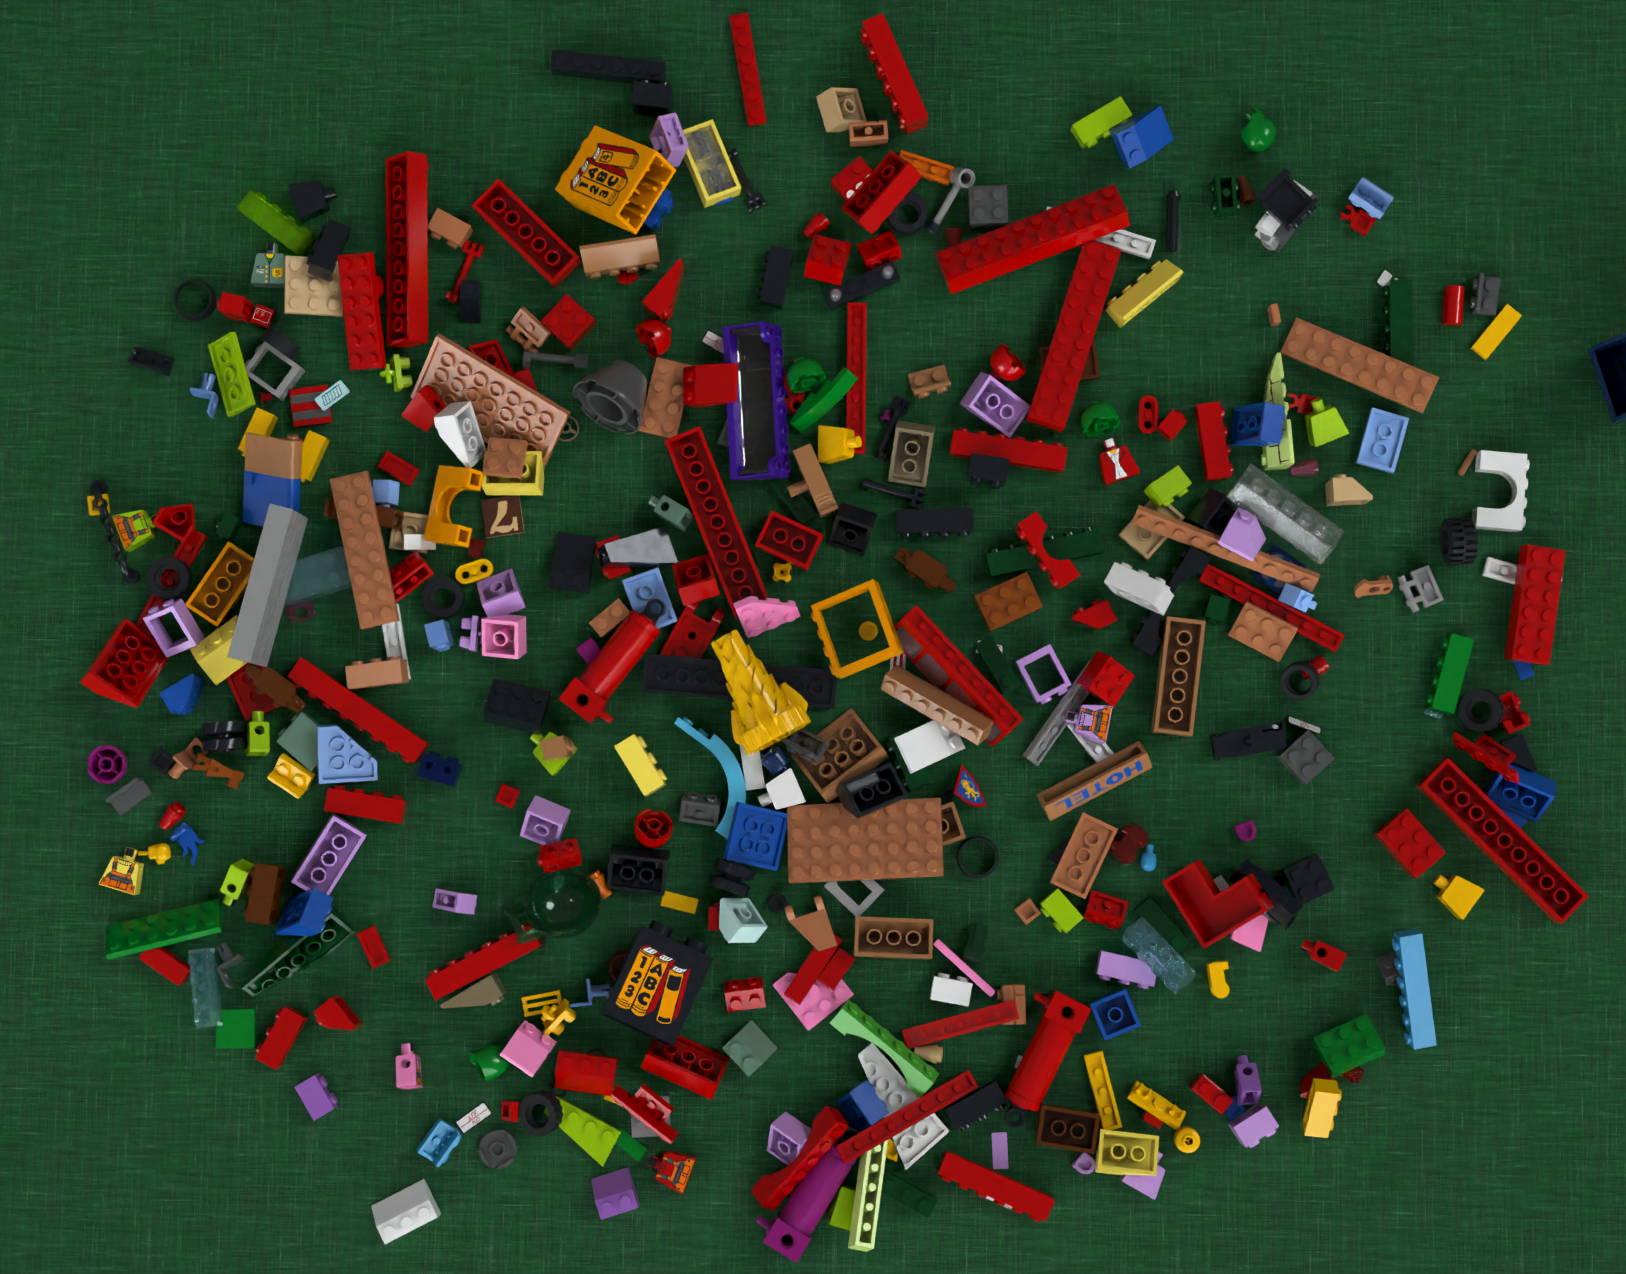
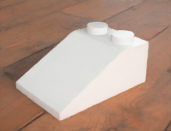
(461, 432)
(928, 745)

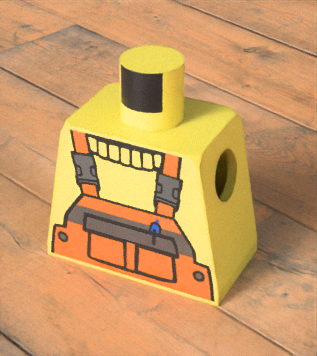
(124, 873)

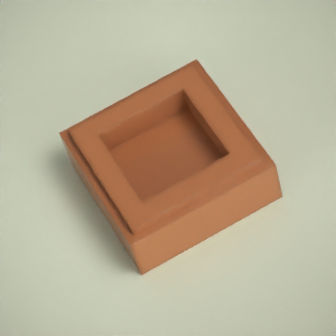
(1274, 315)
(1027, 911)

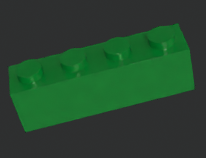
(1450, 673)

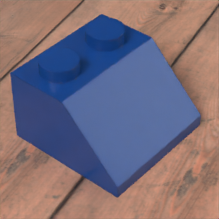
(183, 695)
(863, 1106)

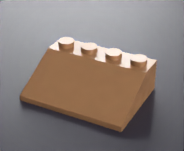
(849, 755)

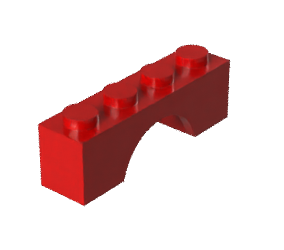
(1060, 571)

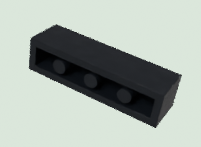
(934, 521)

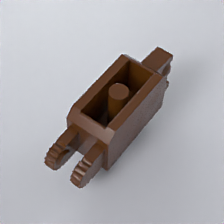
(926, 569)
(276, 687)

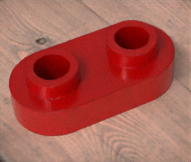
(1148, 415)

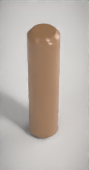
(1467, 462)

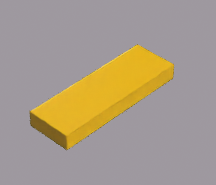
(1496, 331)

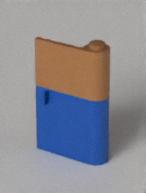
(271, 475)

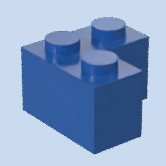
(662, 206)

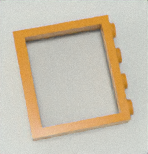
(885, 618)

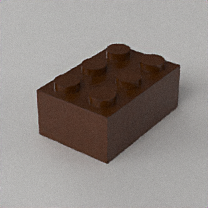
(265, 893)
(1067, 1128)

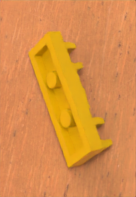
(1156, 1105)

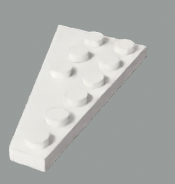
(892, 1089)

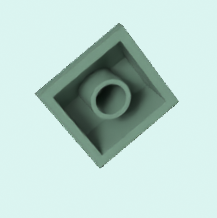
(749, 1048)

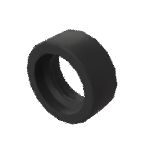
(280, 342)
(1288, 689)

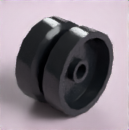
(224, 736)
(731, 877)

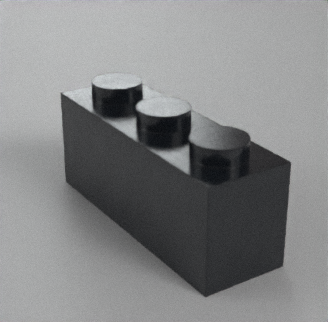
(327, 248)
(775, 277)
(976, 1105)

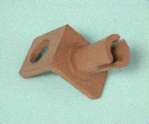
(185, 759)

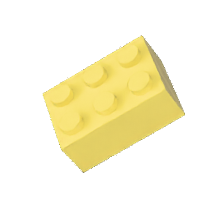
(641, 764)

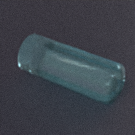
(1432, 713)

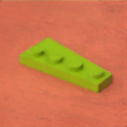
(588, 1131)

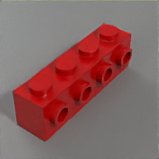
(409, 575)

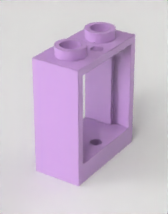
(672, 146)
(185, 620)
(1033, 657)

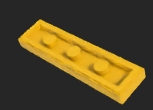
(1102, 1090)

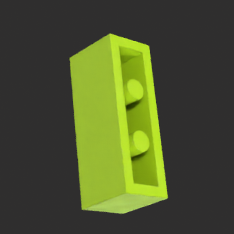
(1099, 123)

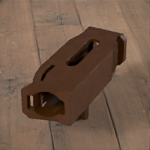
(385, 515)

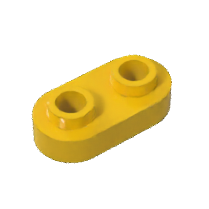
(474, 570)

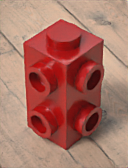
(559, 855)

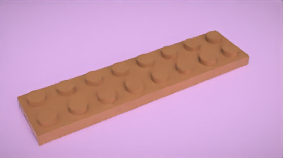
(1359, 365)
(364, 550)

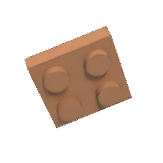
(505, 457)

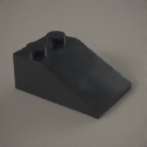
(573, 563)

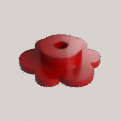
(627, 278)

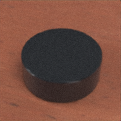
(777, 903)

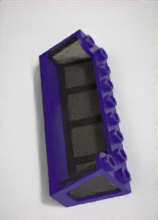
(759, 416)

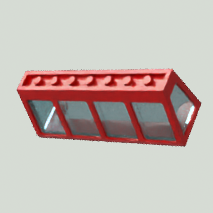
(953, 672)

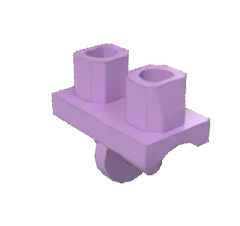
(474, 625)

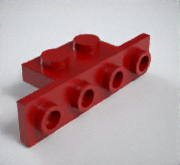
(1491, 753)
(648, 1108)

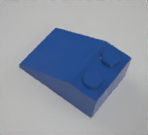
(1141, 136)
(1257, 425)
(305, 914)

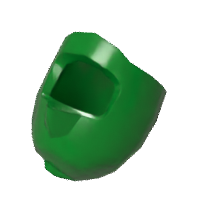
(489, 1061)

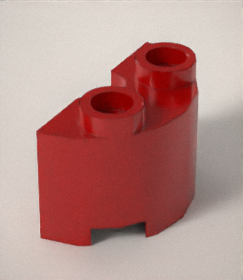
(1514, 718)

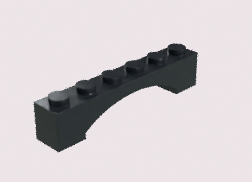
(1192, 563)

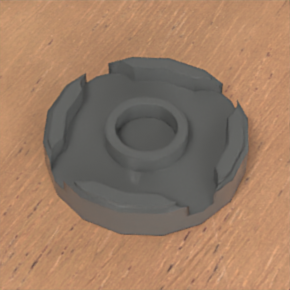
(498, 1148)

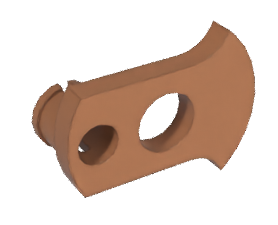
(1382, 585)

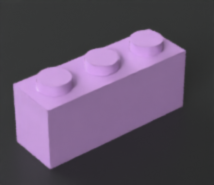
(1125, 969)

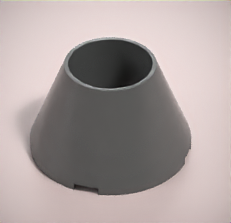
(613, 396)

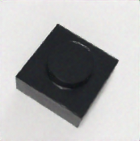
(162, 761)

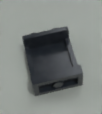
(1286, 201)

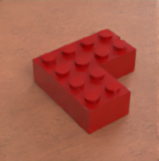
(1213, 912)

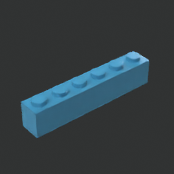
(1415, 989)

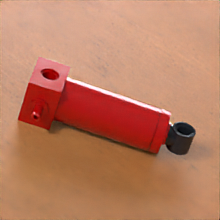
(613, 664)
(1044, 1053)

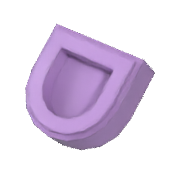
(1084, 1163)

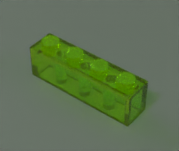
(275, 223)

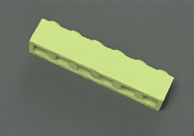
(867, 1198)

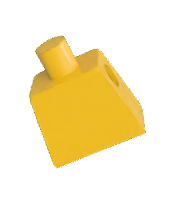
(836, 444)
(1457, 894)

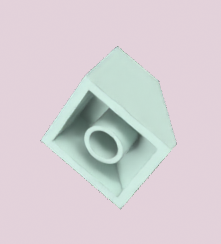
(740, 921)

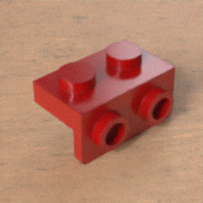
(744, 994)

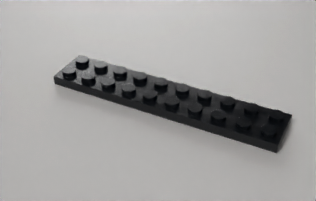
(706, 679)

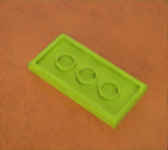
(231, 374)

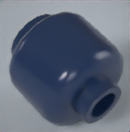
(775, 759)

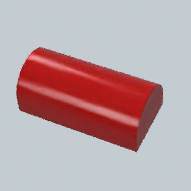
(1453, 305)

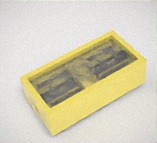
(710, 164)

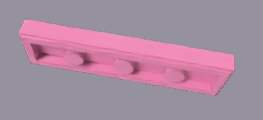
(963, 967)

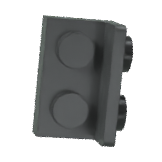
(1485, 295)
(700, 808)

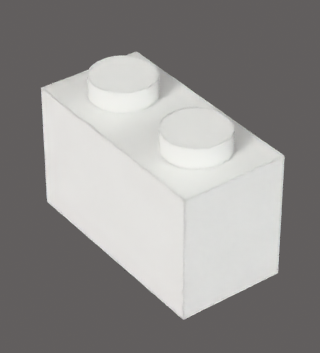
(951, 990)

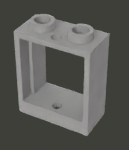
(288, 382)

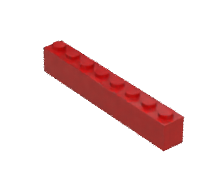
(358, 710)

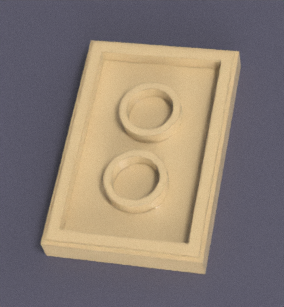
(1143, 540)

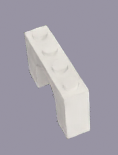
(1513, 468)

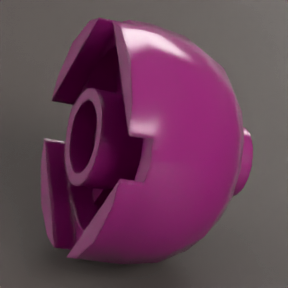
(100, 767)

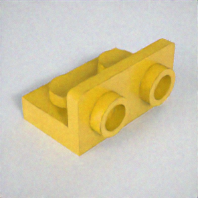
(291, 776)

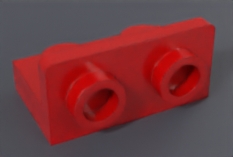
(879, 250)
(1105, 910)

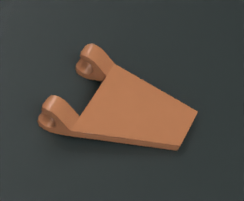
(814, 926)

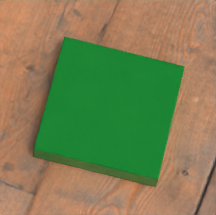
(237, 1029)

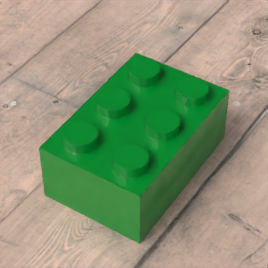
(1349, 1046)

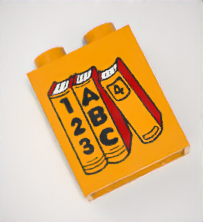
(615, 179)

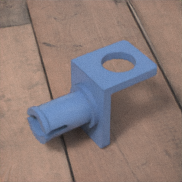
(205, 392)
(592, 991)

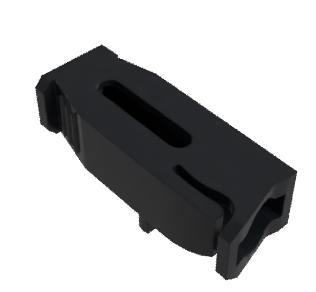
(1248, 741)
(1285, 906)

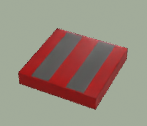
(306, 410)

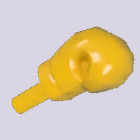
(159, 852)

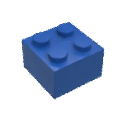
(1114, 1014)

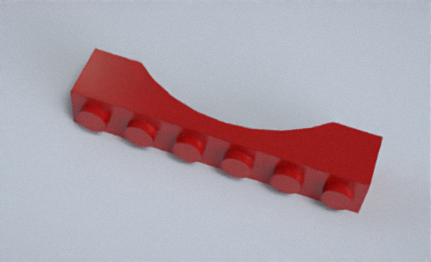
(825, 1131)

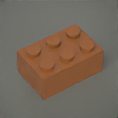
(1008, 602)

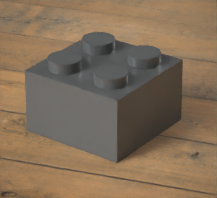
(987, 207)
(1305, 757)

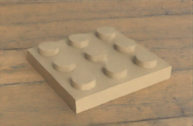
(310, 294)

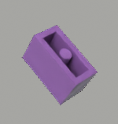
(316, 1096)

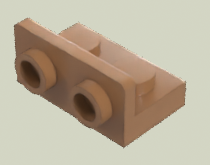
(929, 381)

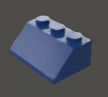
(1526, 798)

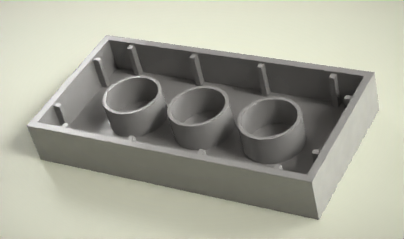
(268, 585)

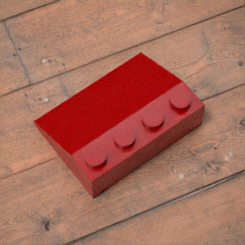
(125, 665)

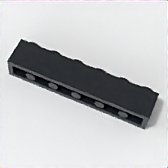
(606, 67)

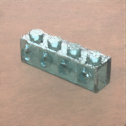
(1158, 955)
(205, 987)

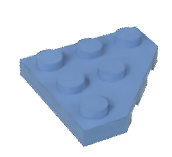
(342, 757)

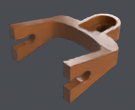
(216, 769)

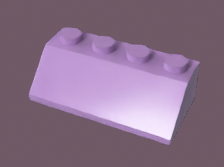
(329, 855)

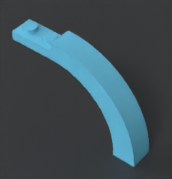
(732, 769)

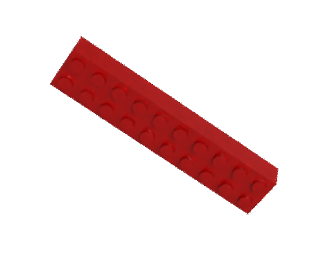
(1033, 239)
(406, 250)
(1073, 335)
(715, 517)
(1502, 841)

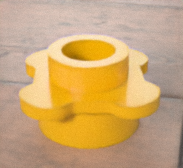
(782, 567)

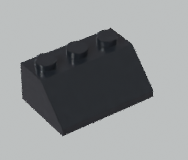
(871, 791)
(638, 869)

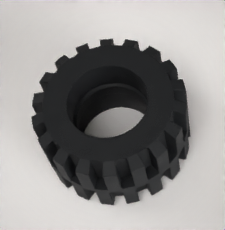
(1458, 541)

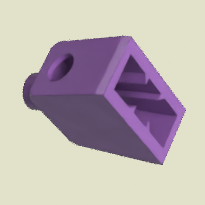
(1247, 1081)

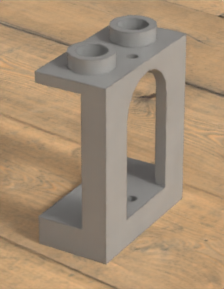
(856, 909)

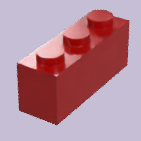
(280, 1037)

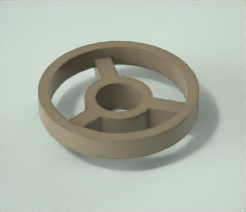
(570, 430)

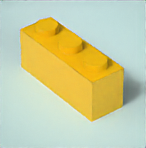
(1321, 1108)

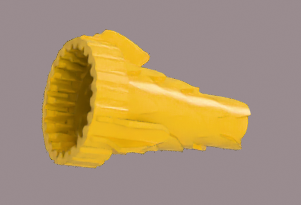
(761, 708)

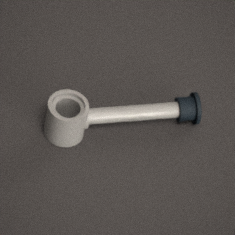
(955, 178)

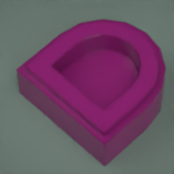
(1245, 831)

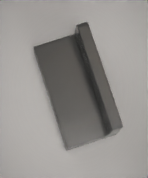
(130, 795)

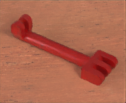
(471, 253)

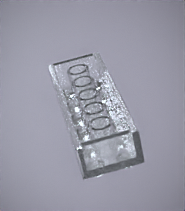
(1285, 514)

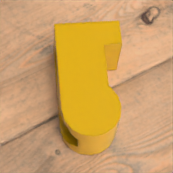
(1217, 978)

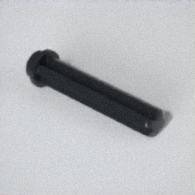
(1172, 221)

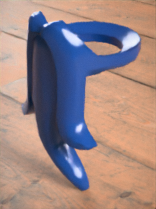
(186, 837)

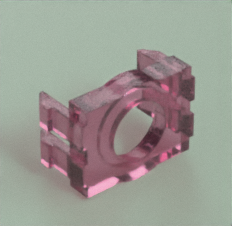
(292, 611)

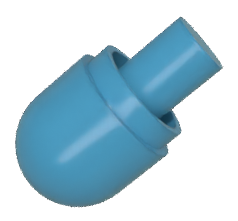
(1148, 858)

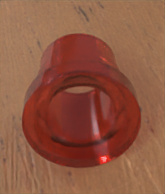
(953, 236)
(476, 547)

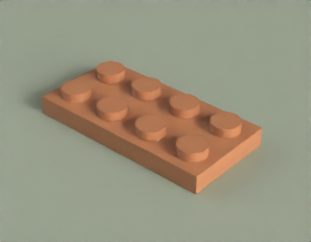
(664, 399)
(1083, 855)

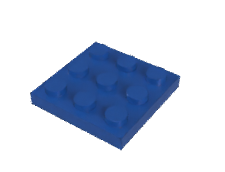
(756, 836)

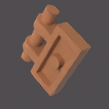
(530, 327)

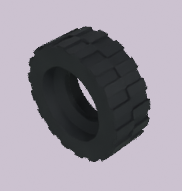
(914, 226)
(159, 567)
(430, 590)
(1495, 704)
(526, 1113)

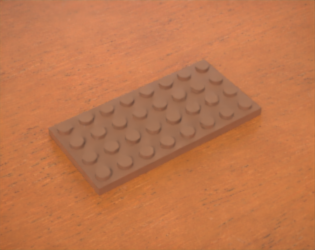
(499, 401)
(890, 843)

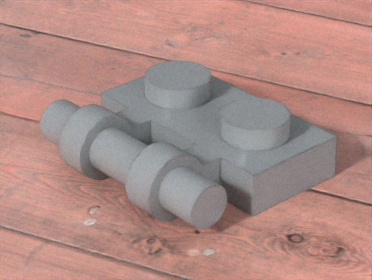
(1425, 586)

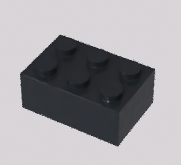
(516, 706)

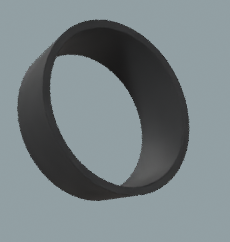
(207, 312)
(958, 856)

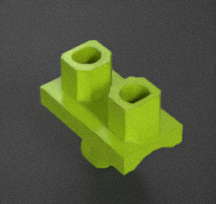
(399, 381)

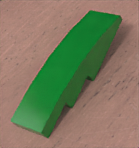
(819, 404)

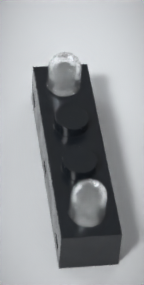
(861, 286)

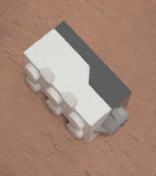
(1272, 233)

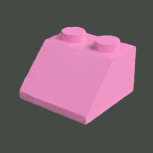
(504, 636)
(528, 1048)

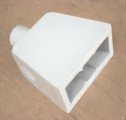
(782, 791)

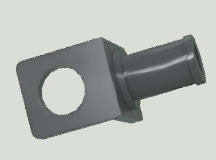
(228, 962)

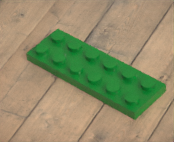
(163, 929)

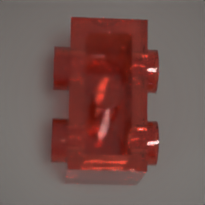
(1126, 846)

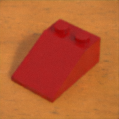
(664, 295)
(710, 384)

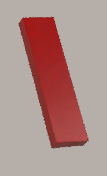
(809, 973)

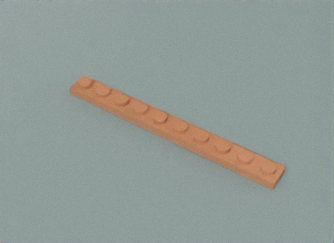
(1209, 541)

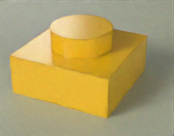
(95, 511)

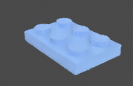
(1382, 440)
(646, 587)

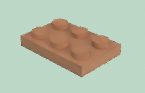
(1262, 631)

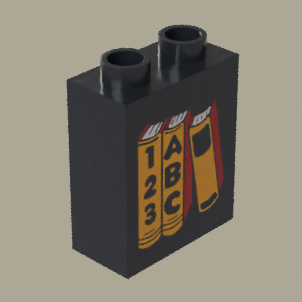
(657, 983)

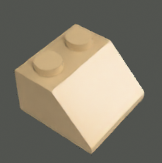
(840, 108)
(1345, 491)

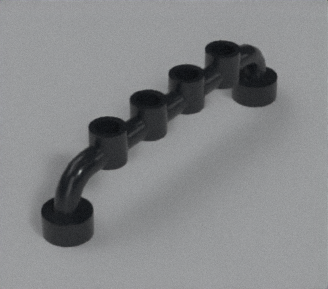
(98, 488)

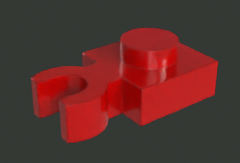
(1360, 221)
(1302, 404)

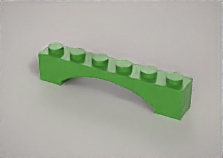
(854, 1021)

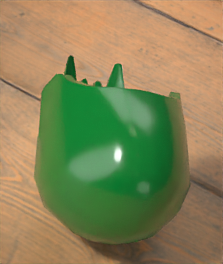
(1259, 132)

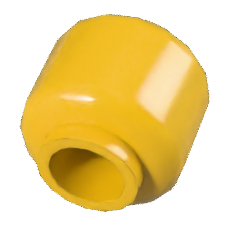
(1192, 1142)

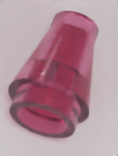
(1305, 468)

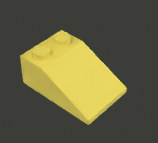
(1126, 1153)

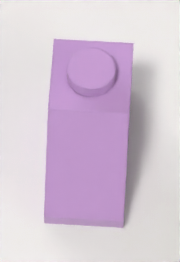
(454, 901)

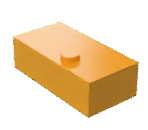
(222, 585)

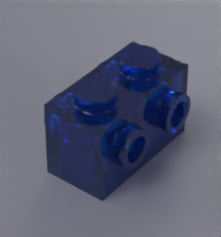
(440, 768)

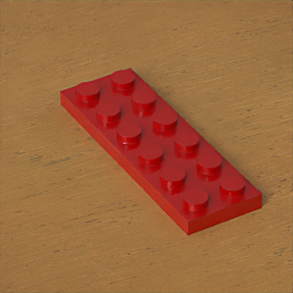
(361, 311)

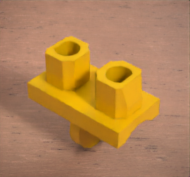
(554, 1015)

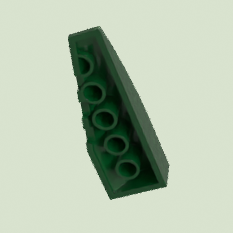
(296, 953)

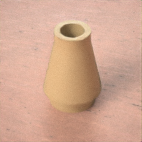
(930, 1053)

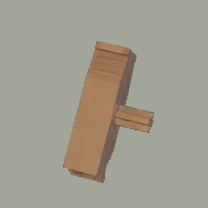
(813, 481)

